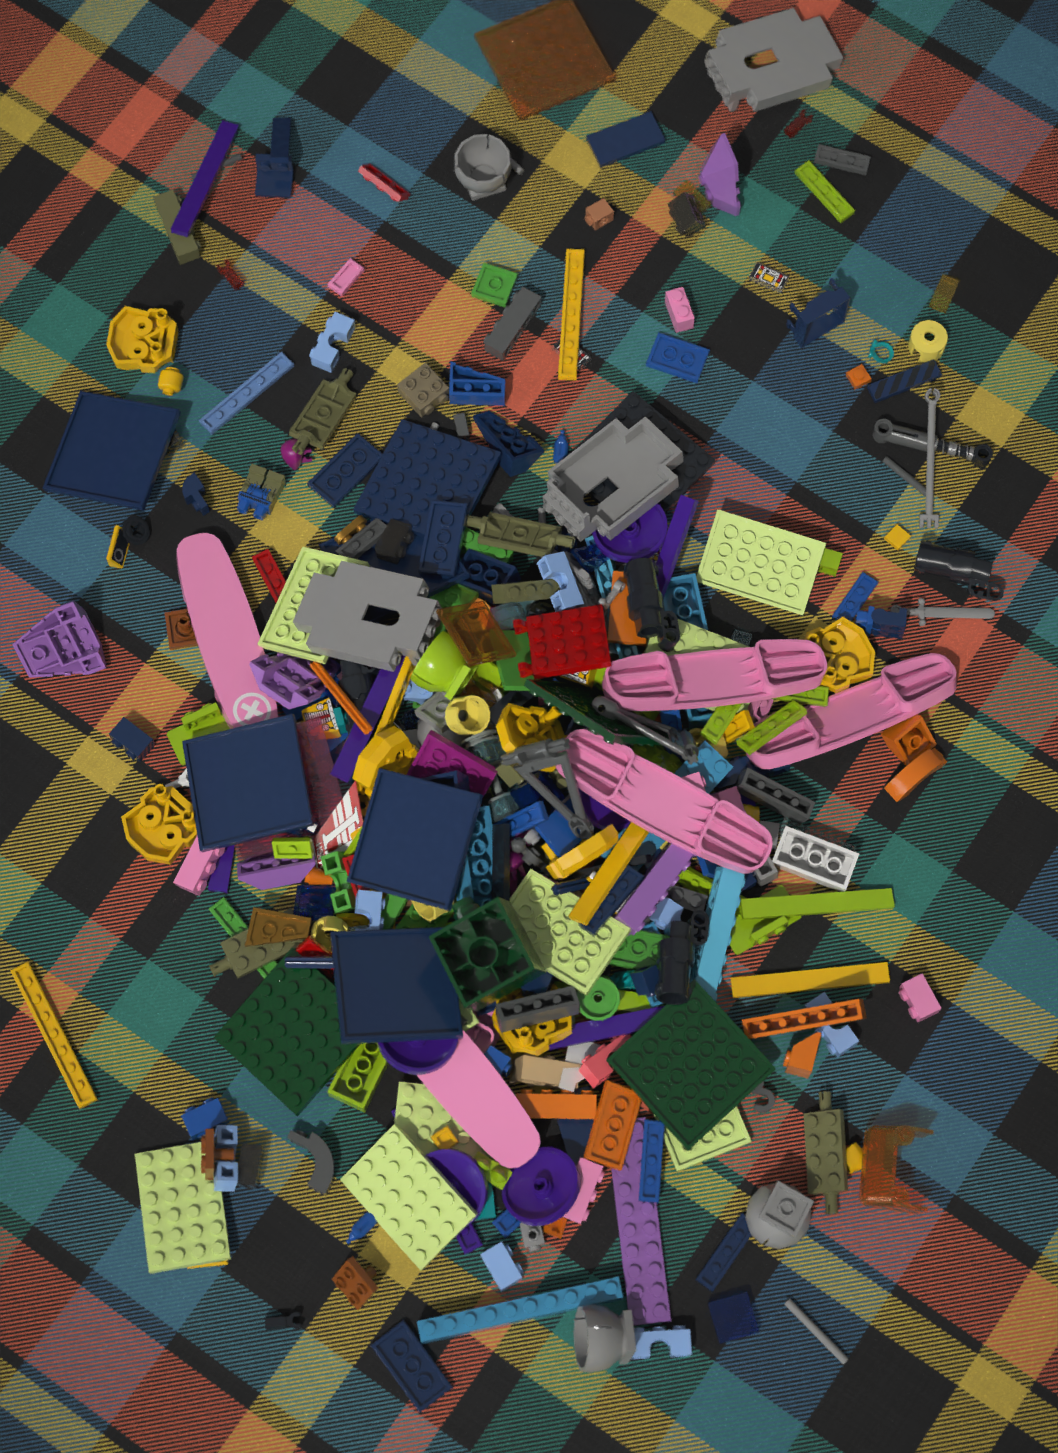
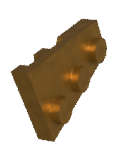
(276, 927)

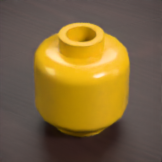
(170, 381)

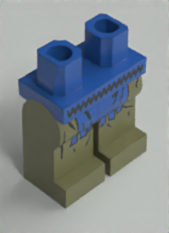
(260, 491)

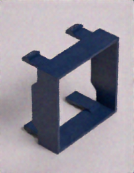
(814, 321)

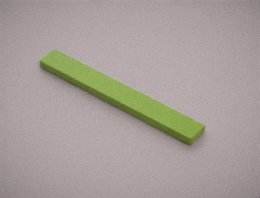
(816, 903)

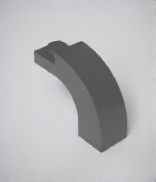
(324, 1171)

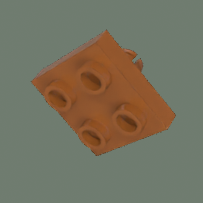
(179, 630)
(212, 1154)
(356, 1282)

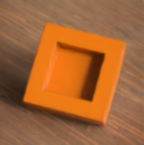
(858, 377)
(556, 1228)

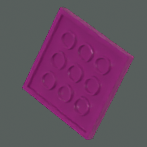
(443, 756)

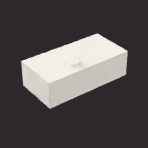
(815, 859)

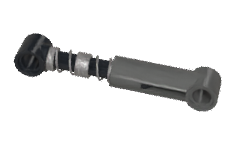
(918, 440)

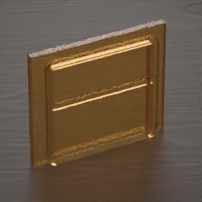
(476, 633)

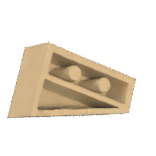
(539, 1071)

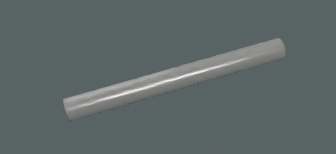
(816, 1331)

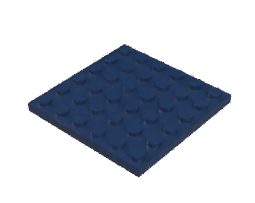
(423, 468)

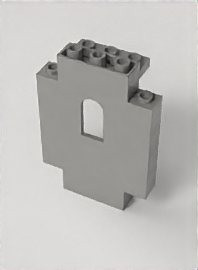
(803, 55)
(632, 458)
(336, 609)

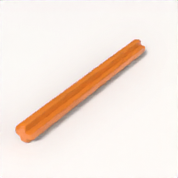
(341, 697)

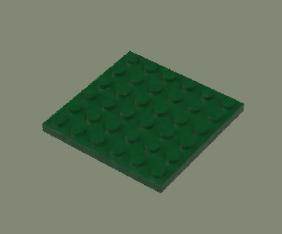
(576, 701)
(289, 1034)
(691, 1066)

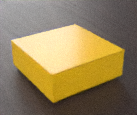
(897, 537)
(444, 1138)

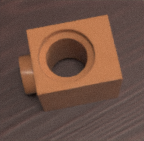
(599, 214)

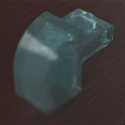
(506, 613)

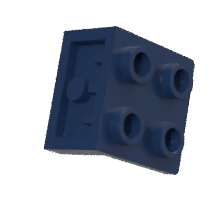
(273, 178)

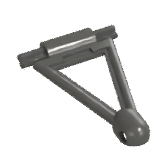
(680, 740)
(545, 755)

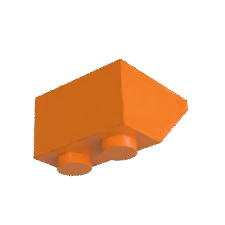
(909, 739)
(802, 1056)

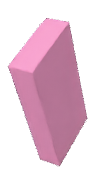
(346, 277)

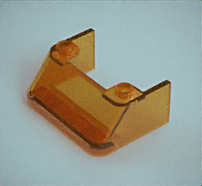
(879, 1167)

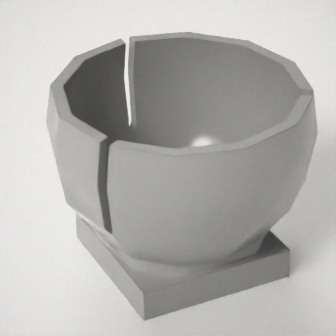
(481, 167)
(433, 718)
(778, 1214)
(602, 1337)

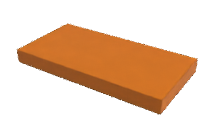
(620, 627)
(612, 1126)

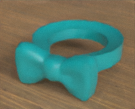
(875, 344)

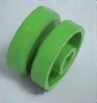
(605, 1006)

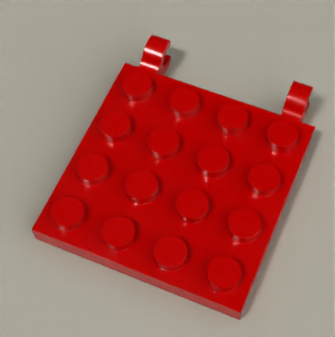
(565, 642)

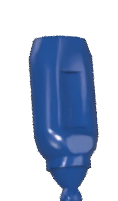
(560, 448)
(362, 1227)

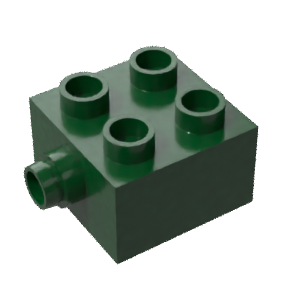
(486, 952)

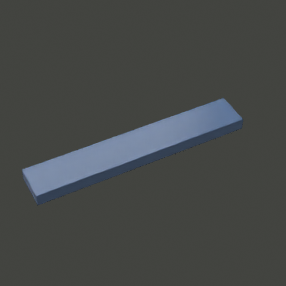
(246, 393)

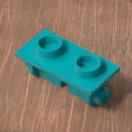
(623, 980)

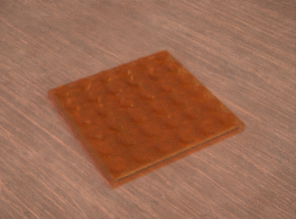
(544, 57)

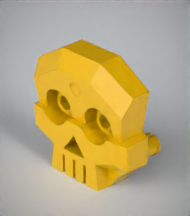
(155, 341)
(851, 650)
(525, 726)
(387, 751)
(151, 836)
(582, 854)
(532, 1038)

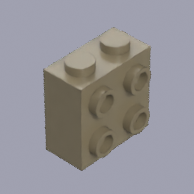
(423, 390)

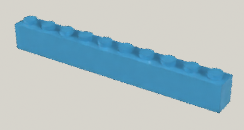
(519, 1310)

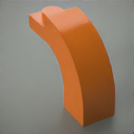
(915, 773)

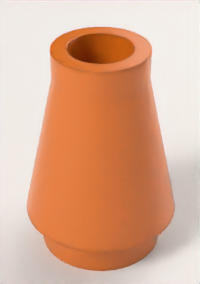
(317, 877)

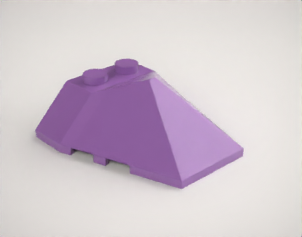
(720, 176)
(61, 644)
(290, 678)

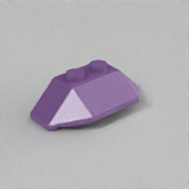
(267, 873)

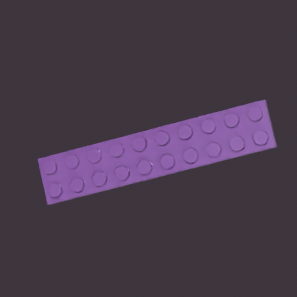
(640, 1240)

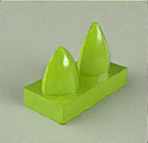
(293, 848)
(494, 1172)

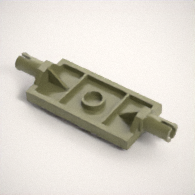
(323, 413)
(519, 534)
(248, 959)
(826, 1152)

